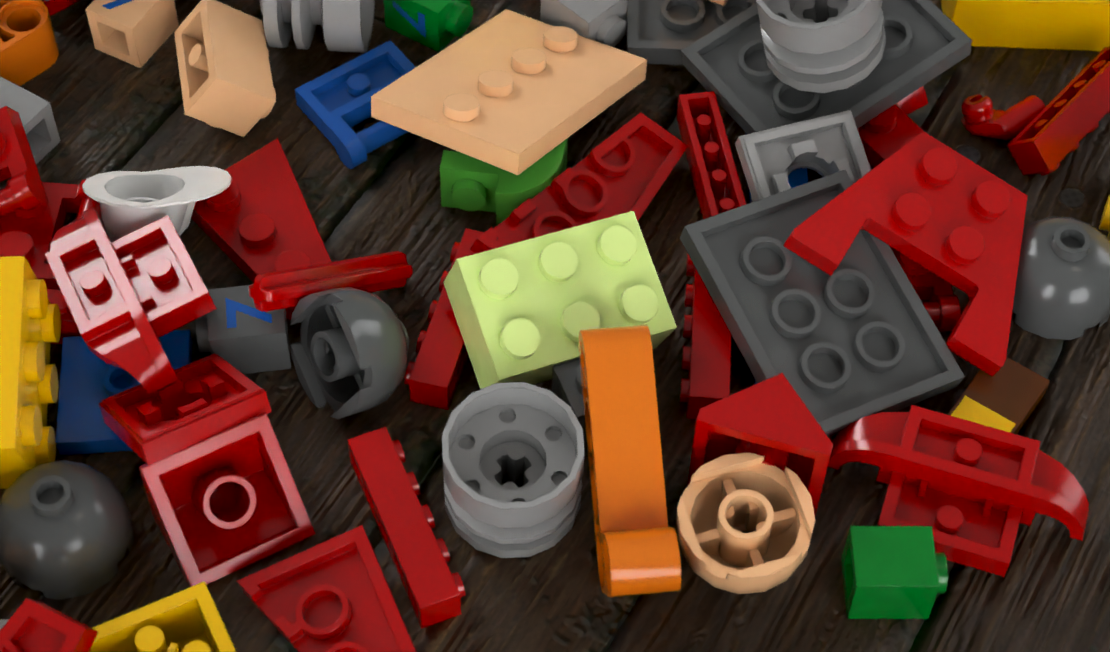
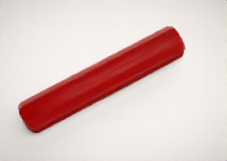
(366, 273)

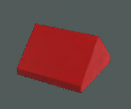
(766, 422)
(226, 501)

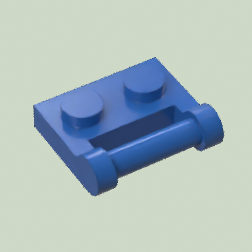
(344, 99)

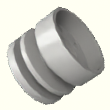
(345, 23)
(822, 42)
(512, 469)

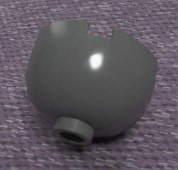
(1062, 278)
(348, 350)
(63, 529)

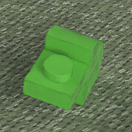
(484, 187)

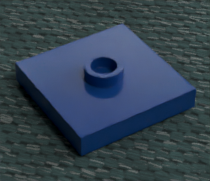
(89, 380)

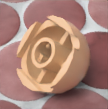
(744, 523)

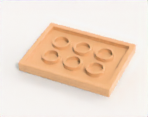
(509, 90)

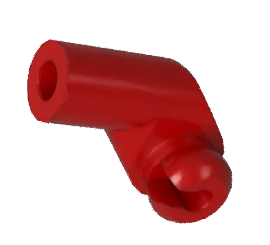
(1000, 124)

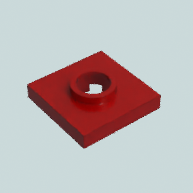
(194, 408)

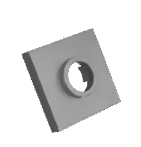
(820, 144)

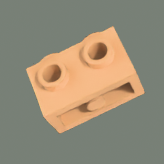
(224, 67)

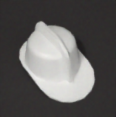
(139, 198)

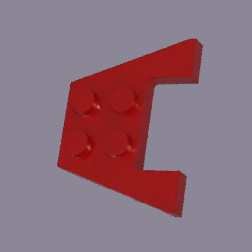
(945, 219)

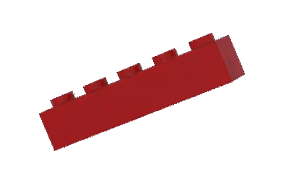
(1065, 119)
(709, 154)
(441, 347)
(709, 348)
(406, 527)

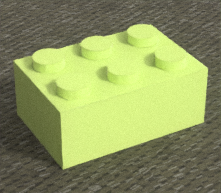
(532, 297)

